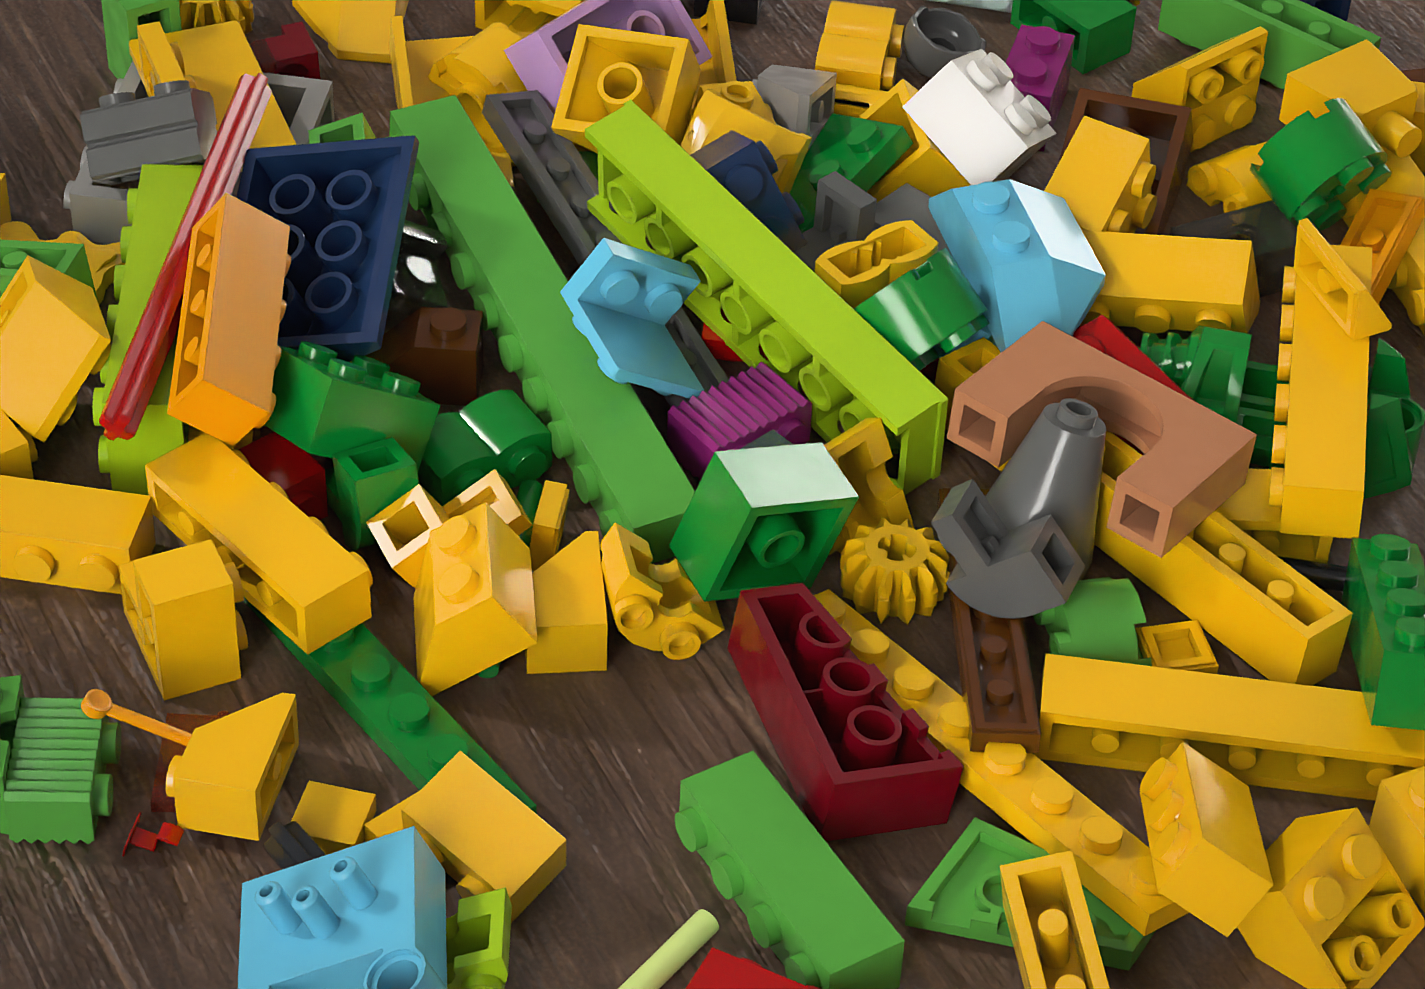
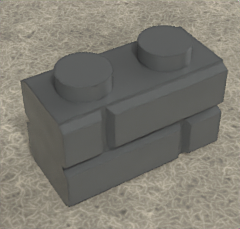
(159, 129)

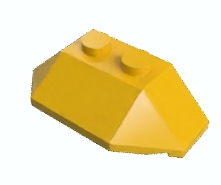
(353, 27)

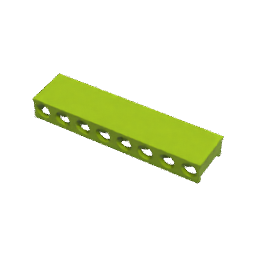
(763, 293)

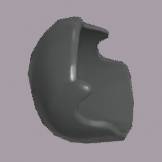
(938, 37)

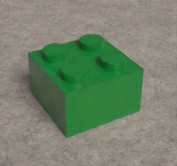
(344, 405)
(762, 519)

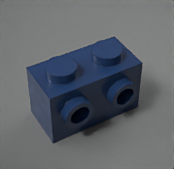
(747, 174)

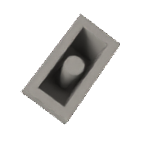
(798, 97)

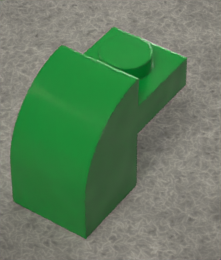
(365, 484)

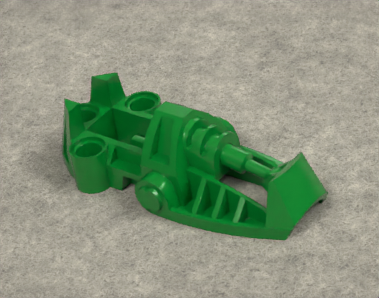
(1217, 374)

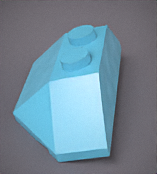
(1020, 256)

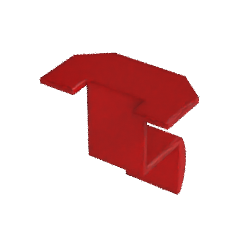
(148, 840)

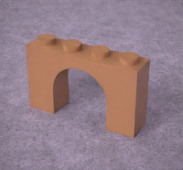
(1189, 451)

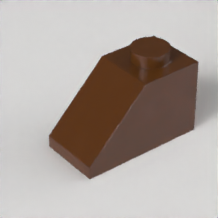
(439, 351)

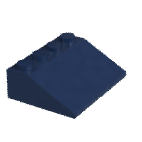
(344, 234)

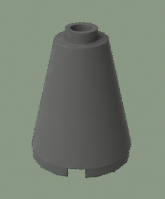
(1056, 474)

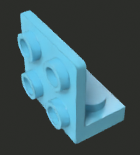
(622, 307)

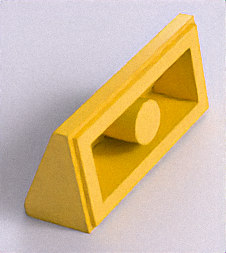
(1336, 285)

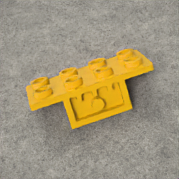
(211, 61)

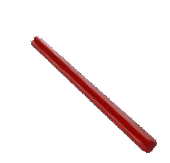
(163, 310)

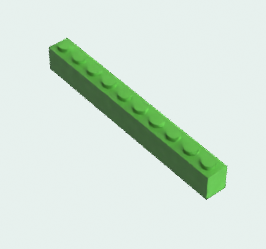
(517, 284)

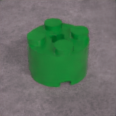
(1321, 165)
(926, 309)

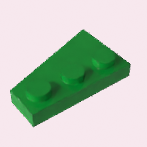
(852, 147)

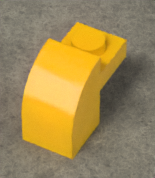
(406, 523)

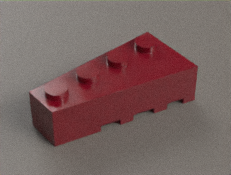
(836, 729)

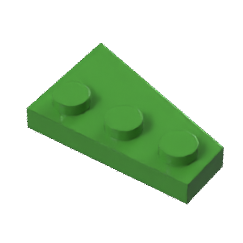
(967, 898)

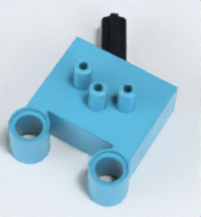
(346, 916)

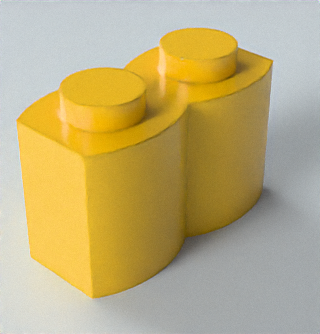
(861, 45)
(865, 267)

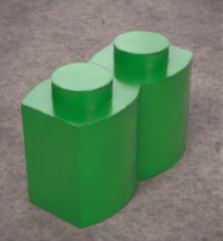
(484, 436)

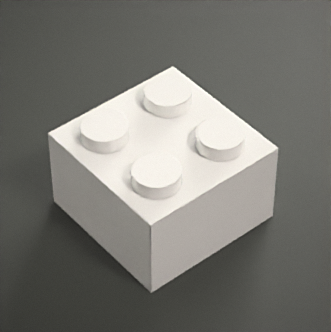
(980, 117)

